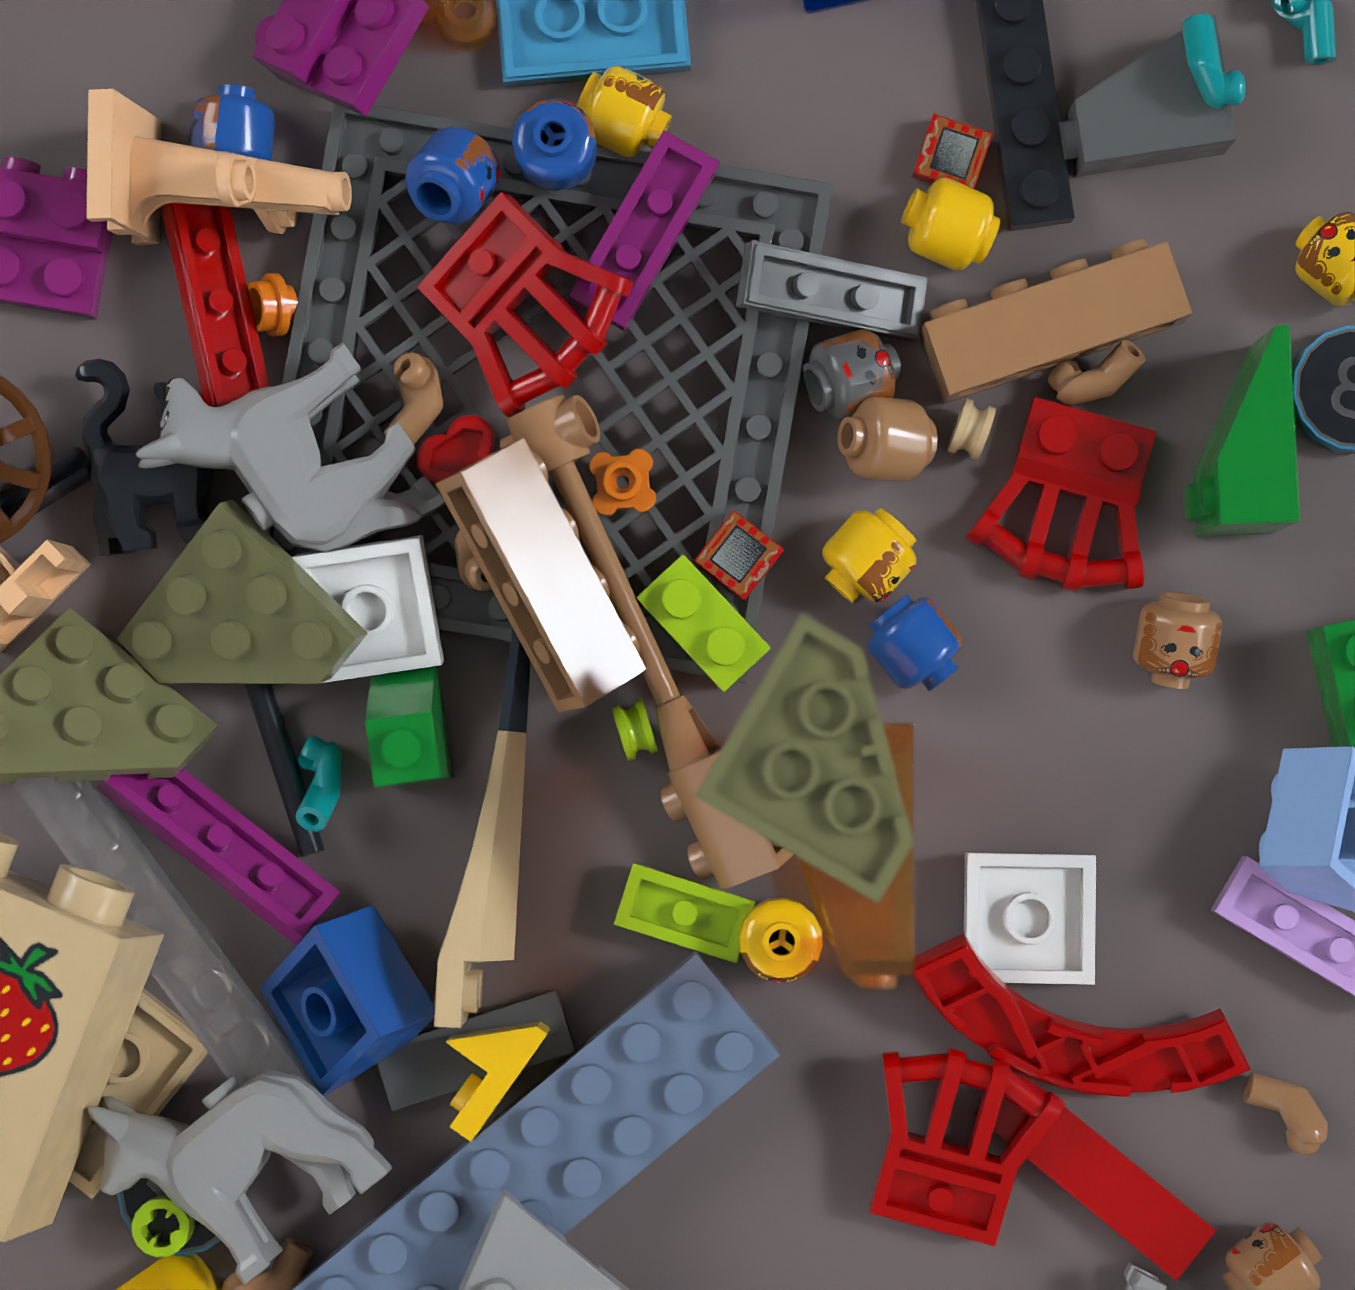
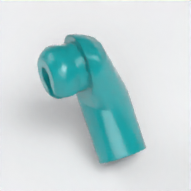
(326, 785)

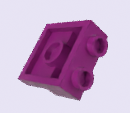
(338, 46)
(47, 245)

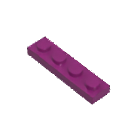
(226, 849)

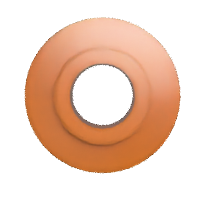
(272, 304)

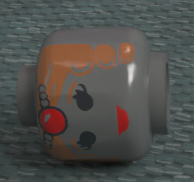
(849, 371)

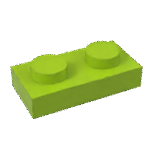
(703, 623)
(683, 912)

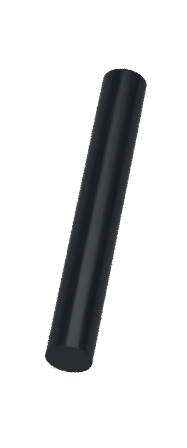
(282, 763)

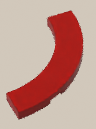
(1069, 1051)

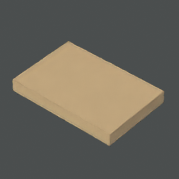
(147, 1074)

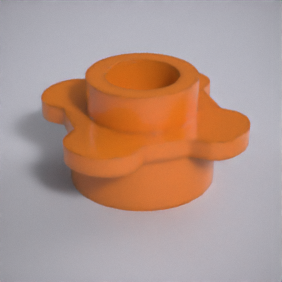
(635, 495)

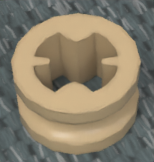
(971, 429)

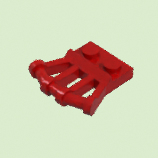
(488, 278)
(1082, 458)
(946, 1183)

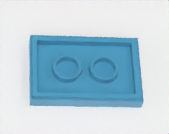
(576, 37)

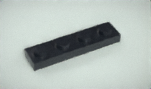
(1025, 113)

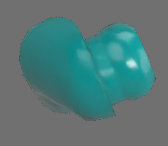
(1316, 23)
(1204, 62)

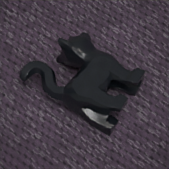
(122, 484)

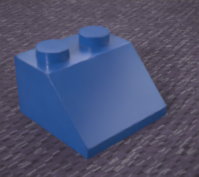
(347, 998)

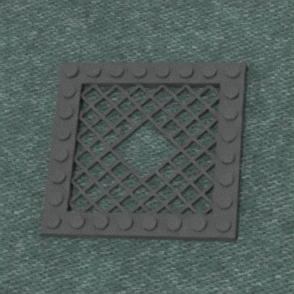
(768, 371)

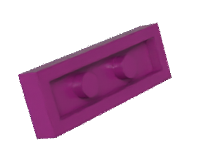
(649, 222)

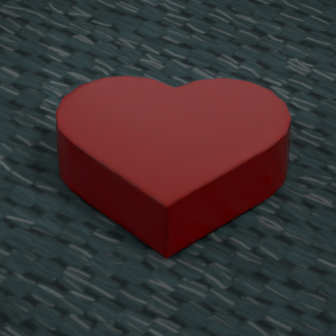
(464, 444)

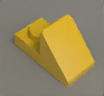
(503, 1056)

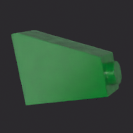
(408, 728)

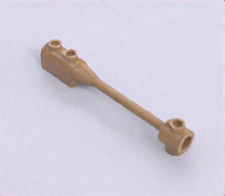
(725, 848)

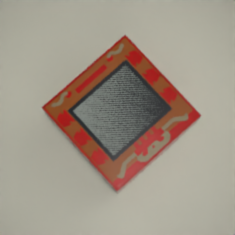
(952, 152)
(739, 555)

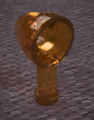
(463, 33)

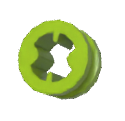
(634, 729)
(152, 1245)

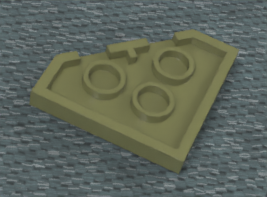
(239, 613)
(91, 711)
(816, 764)

